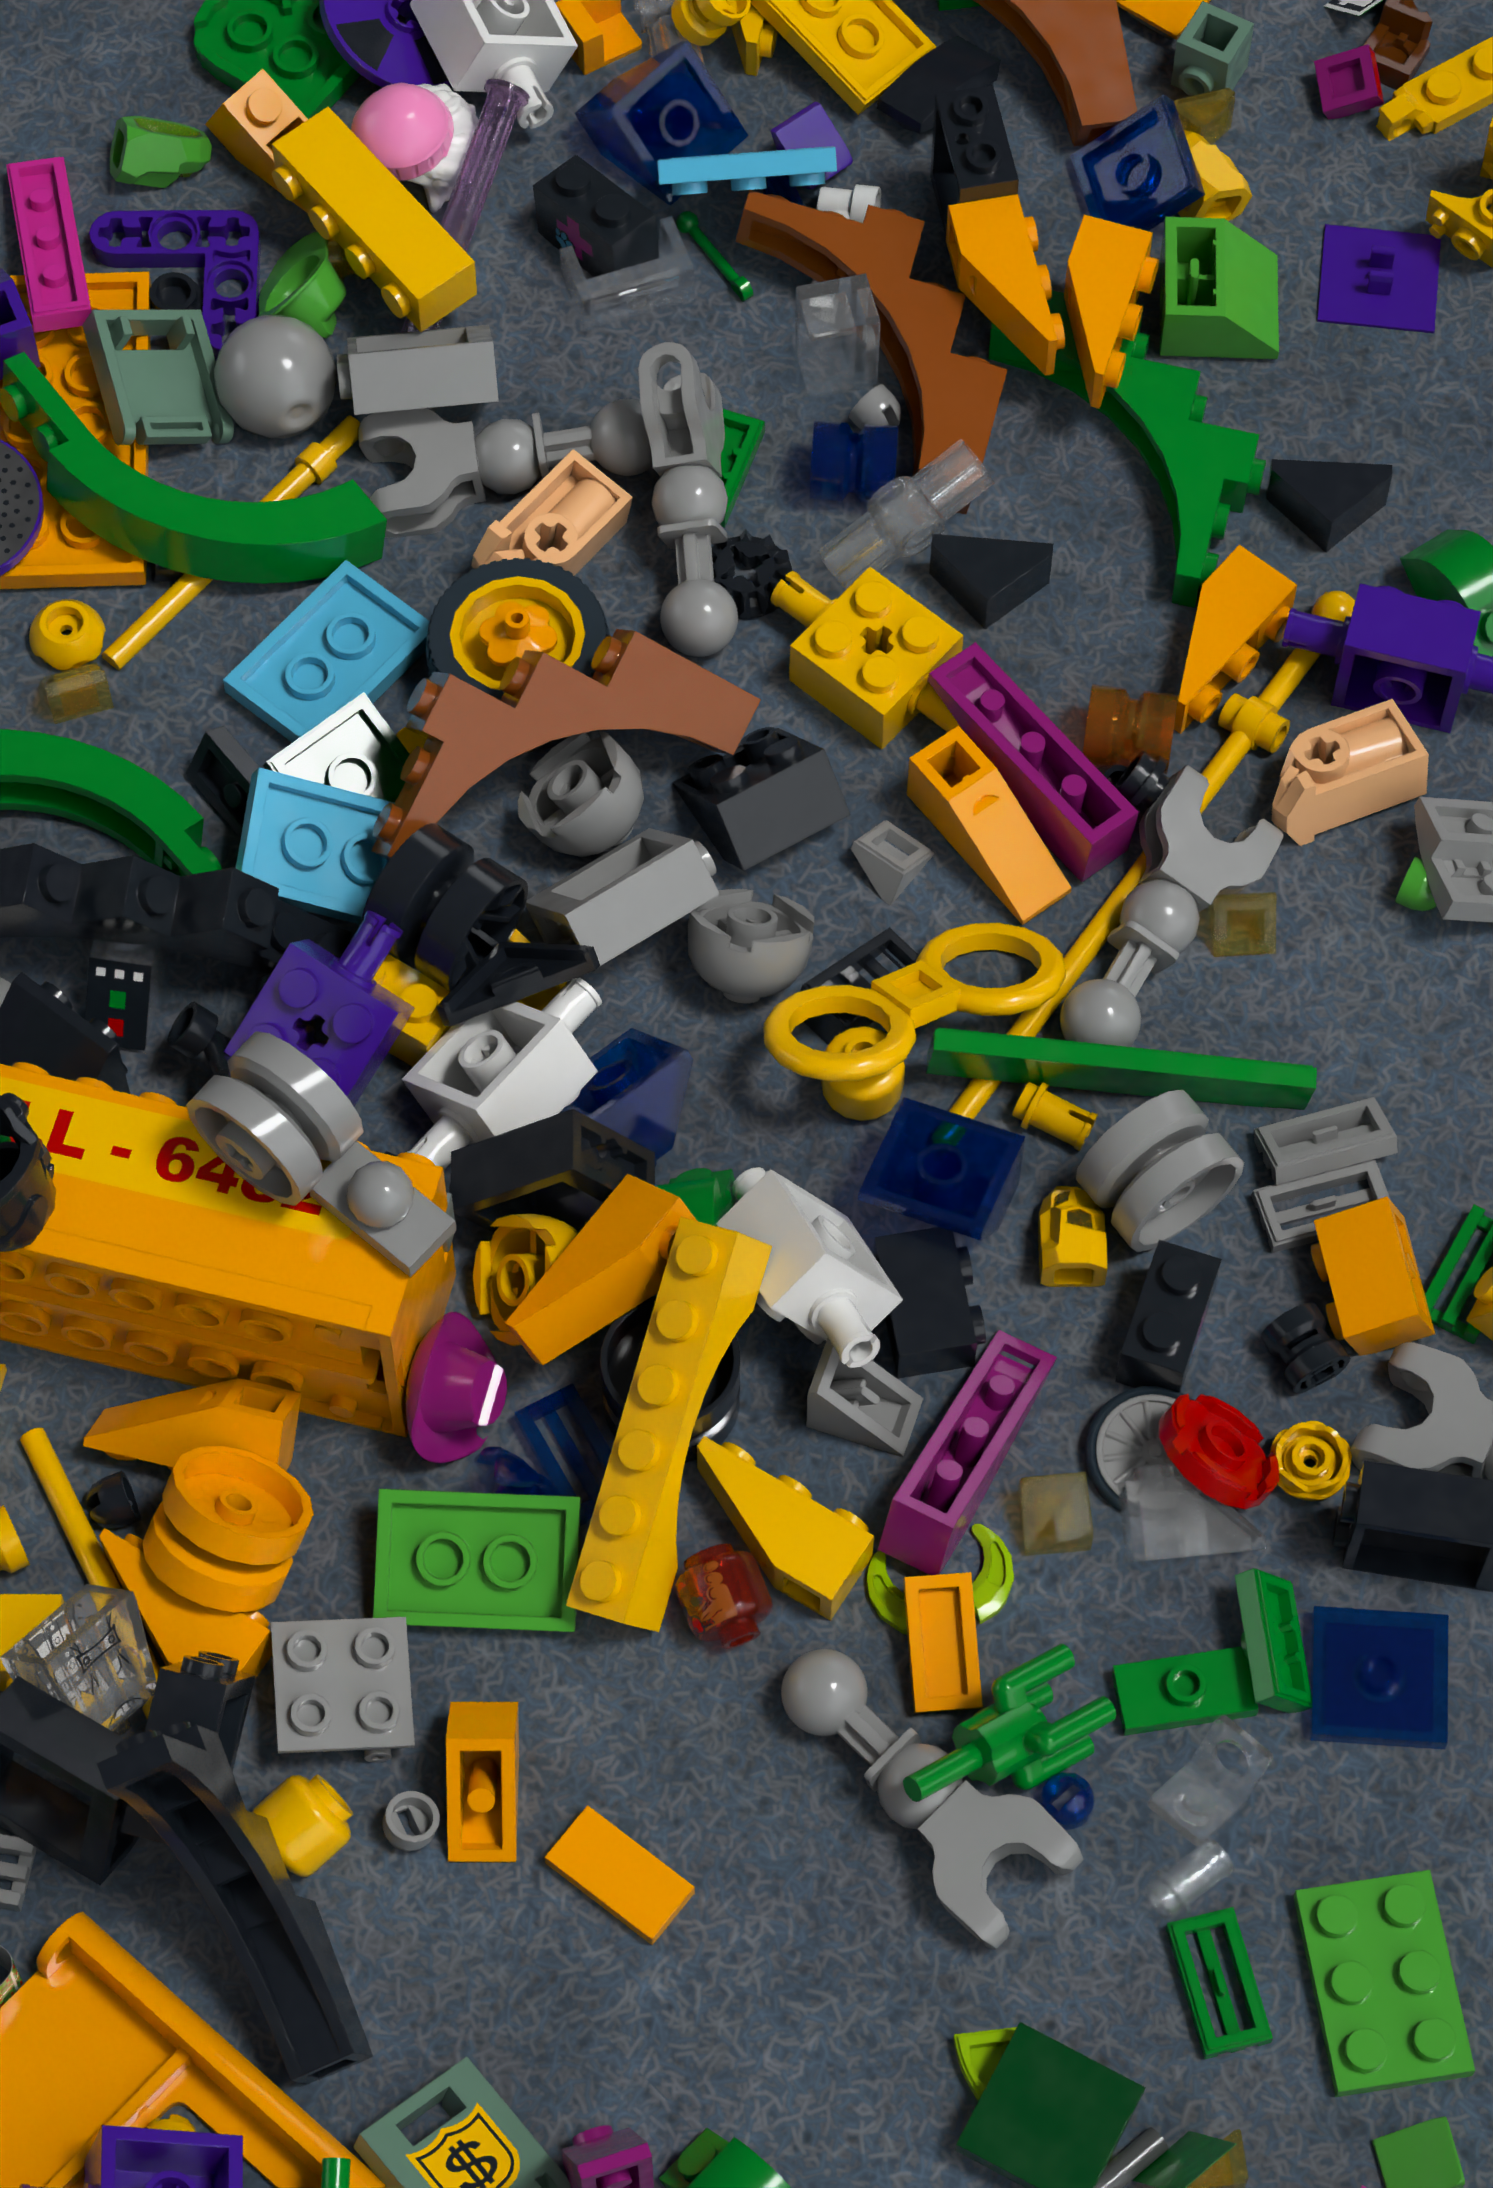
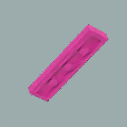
(49, 244)

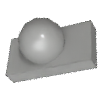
(383, 1208)

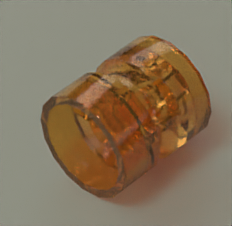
(1126, 726)

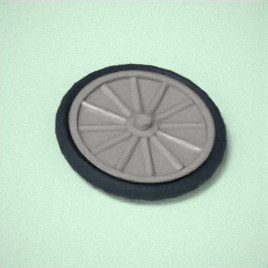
(1126, 1438)

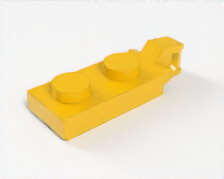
(1441, 94)

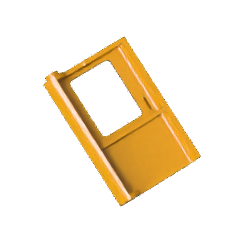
(115, 2047)

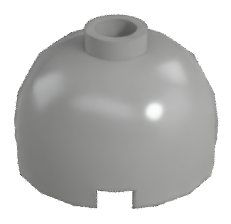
(583, 796)
(749, 945)

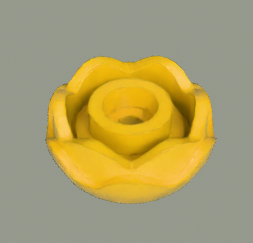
(69, 650)
(1314, 1442)

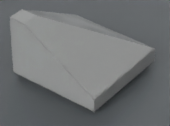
(886, 865)

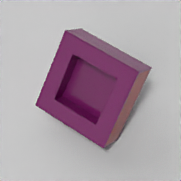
(1349, 82)

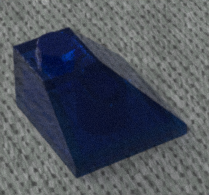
(661, 113)
(638, 1089)

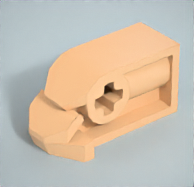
(560, 518)
(1349, 771)

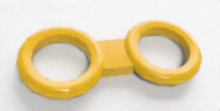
(912, 999)

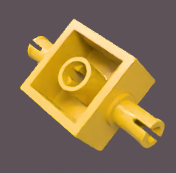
(868, 653)

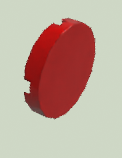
(1218, 1451)

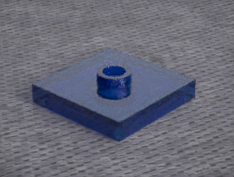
(1139, 168)
(1379, 1677)

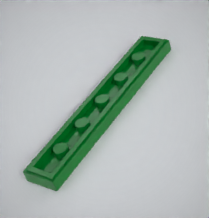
(1119, 1069)

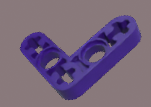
(219, 259)

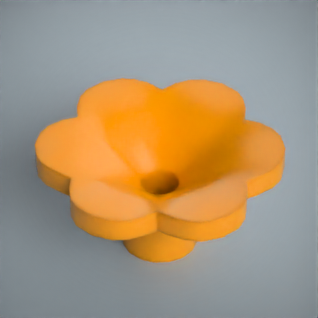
(517, 630)

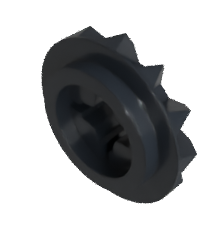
(751, 551)

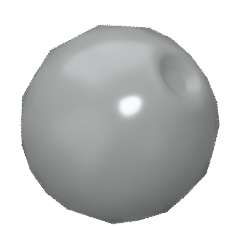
(275, 376)

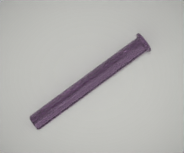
(480, 165)

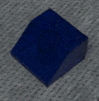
(945, 1170)

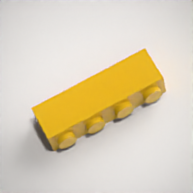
(373, 220)

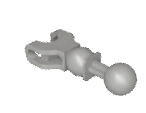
(506, 457)
(689, 497)
(1162, 913)
(1459, 1423)
(965, 1829)

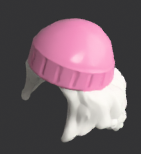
(418, 135)

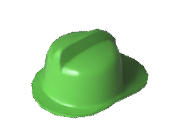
(305, 286)

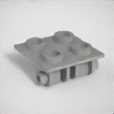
(342, 1686)

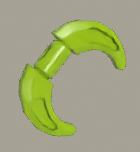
(989, 1588)

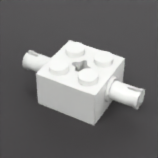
(499, 40)
(502, 1071)
(816, 1267)

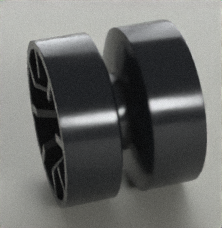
(446, 904)
(618, 1363)

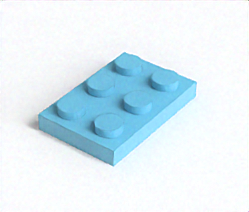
(747, 169)
(328, 652)
(311, 843)

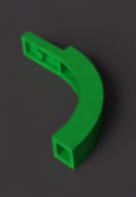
(180, 529)
(105, 793)

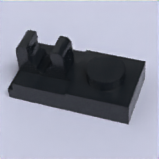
(223, 774)

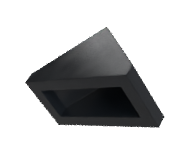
(1327, 497)
(988, 573)

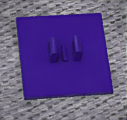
(1379, 278)

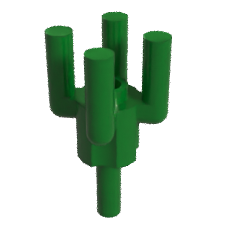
(1014, 1733)

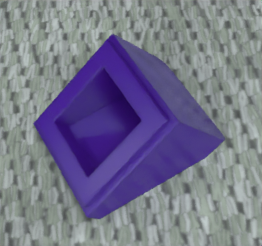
(812, 129)

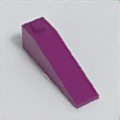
(1053, 781)
(964, 1455)
(608, 2159)

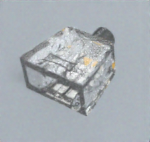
(90, 1657)

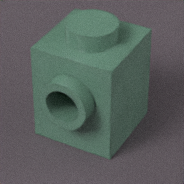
(1211, 51)

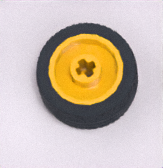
(454, 633)

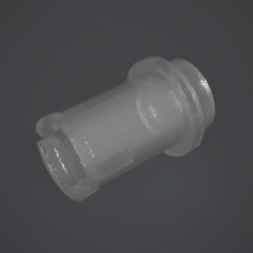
(1187, 1880)

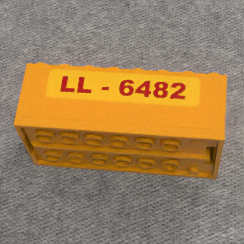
(200, 1276)

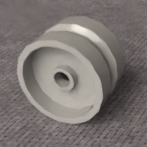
(275, 1118)
(1159, 1170)

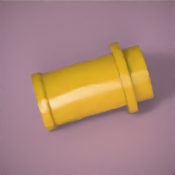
(1054, 1115)

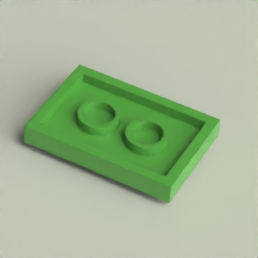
(476, 1559)
(1383, 1983)

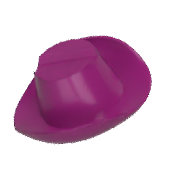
(452, 1390)

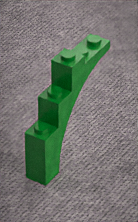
(1197, 464)

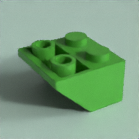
(1216, 291)

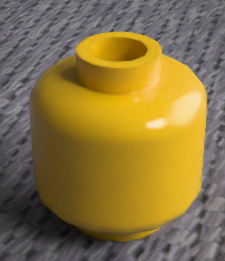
(867, 1097)
(306, 1822)

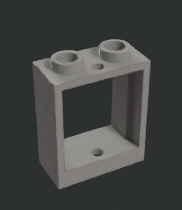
(419, 370)
(626, 894)

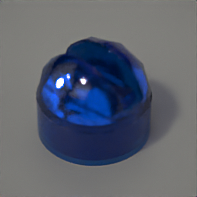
(1076, 1808)

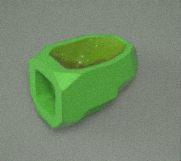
(156, 151)

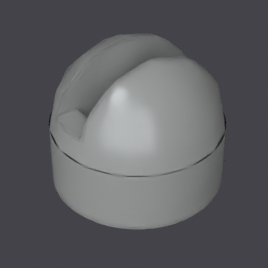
(877, 408)
(422, 1816)

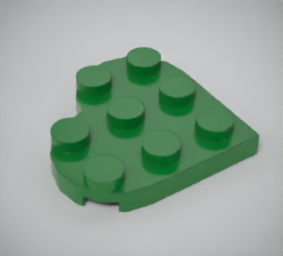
(274, 35)

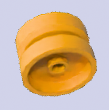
(227, 1528)

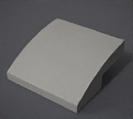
(1457, 855)

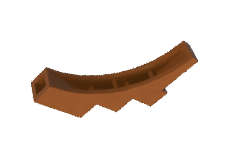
(1080, 55)
(944, 392)
(546, 700)

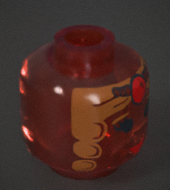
(723, 1595)

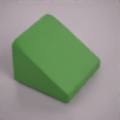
(1420, 2157)

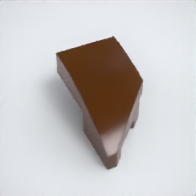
(1400, 42)

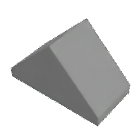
(861, 1404)

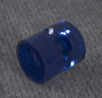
(851, 460)

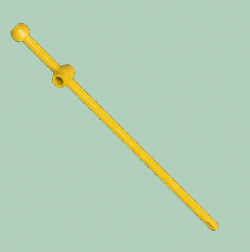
(1251, 724)

